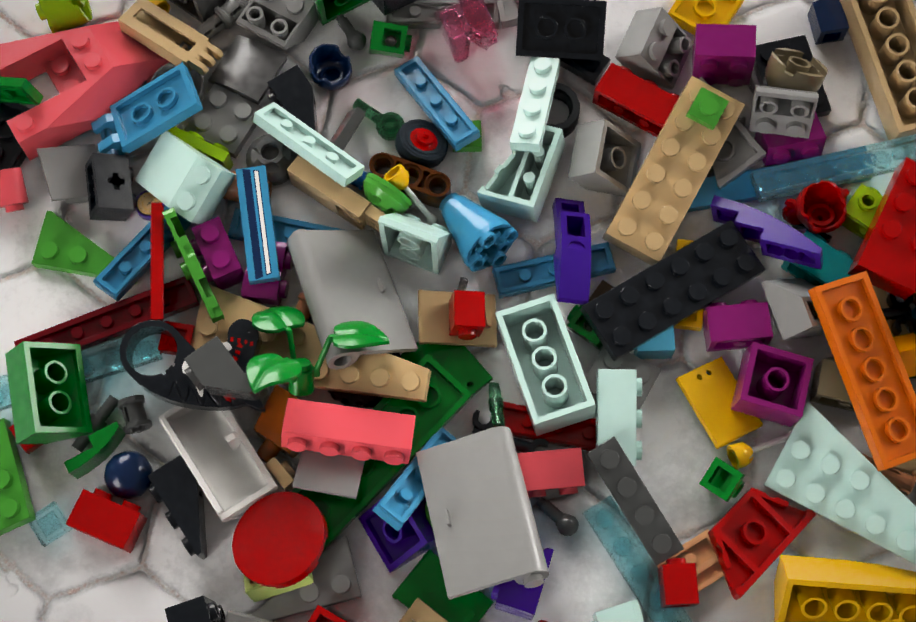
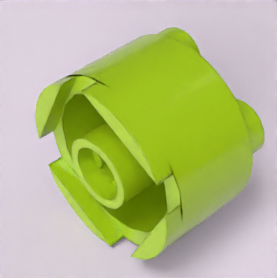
(64, 14)

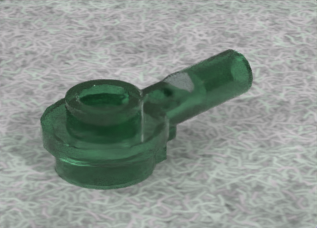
(386, 124)

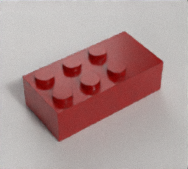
(890, 241)

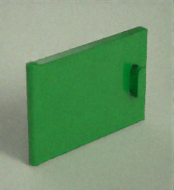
(456, 361)
(428, 584)

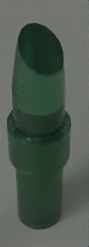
(496, 405)

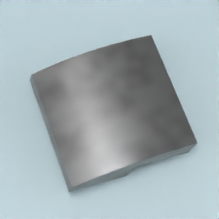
(248, 68)

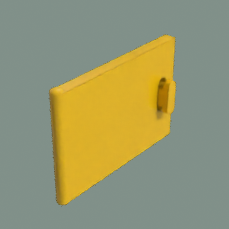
(712, 401)

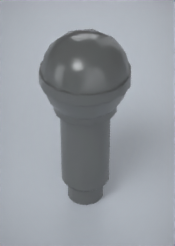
(355, 39)
(565, 522)

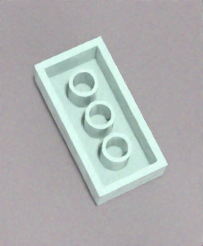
(545, 364)

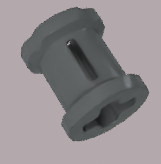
(134, 414)

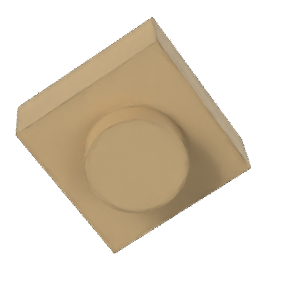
(282, 473)

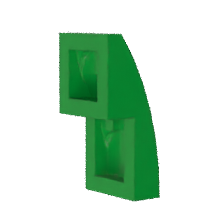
(103, 445)

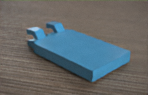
(148, 112)

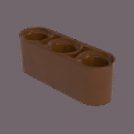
(426, 178)

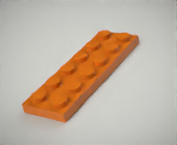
(869, 367)

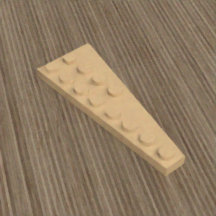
(370, 375)

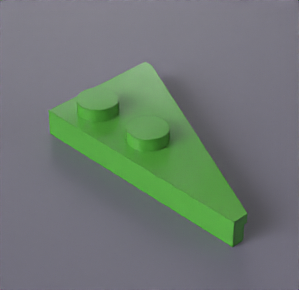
(67, 250)
(191, 266)
(15, 500)

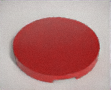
(279, 539)

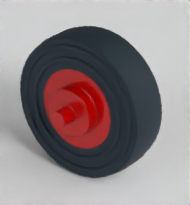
(421, 143)

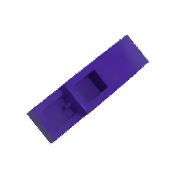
(572, 251)

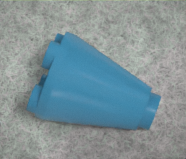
(477, 232)

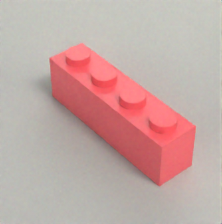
(347, 431)
(552, 470)

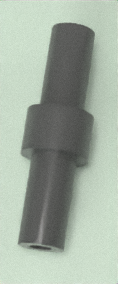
(98, 422)

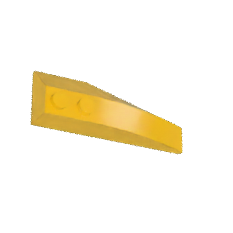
(842, 591)

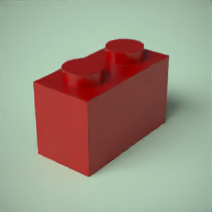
(107, 520)

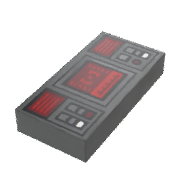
(348, 127)

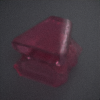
(464, 24)

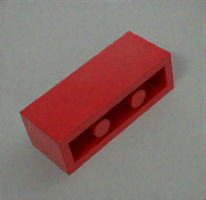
(634, 99)

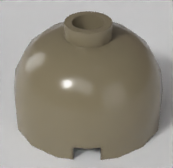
(791, 71)

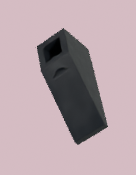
(295, 95)
(185, 501)

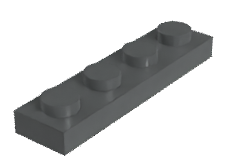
(635, 501)

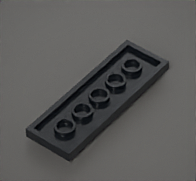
(672, 290)

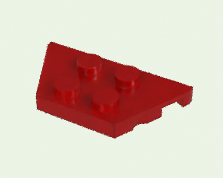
(754, 536)

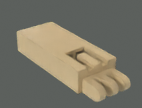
(165, 33)
(332, 195)

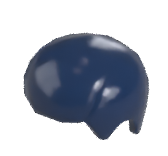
(329, 67)
(128, 474)

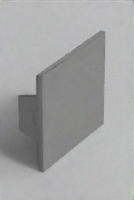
(66, 171)
(328, 474)

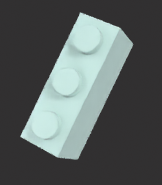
(618, 410)

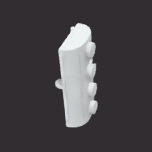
(219, 459)

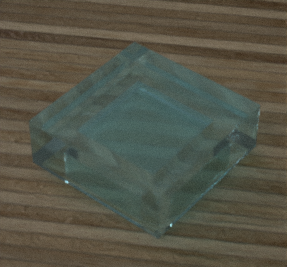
(49, 524)

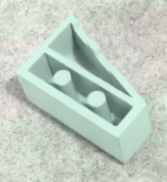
(524, 179)

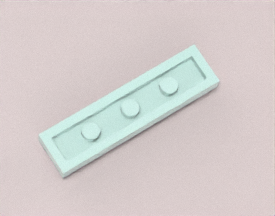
(535, 104)
(308, 144)

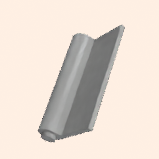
(347, 282)
(481, 513)

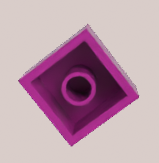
(724, 53)
(772, 384)

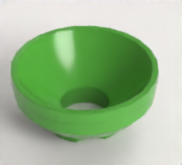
(385, 195)

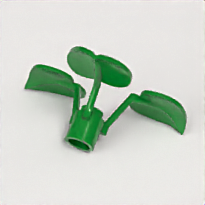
(272, 369)

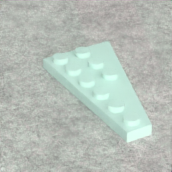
(842, 485)

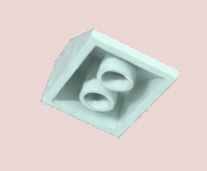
(184, 178)
(414, 241)

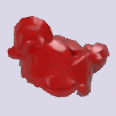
(815, 203)

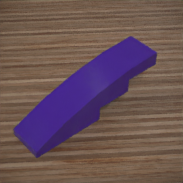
(774, 236)

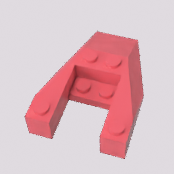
(90, 71)

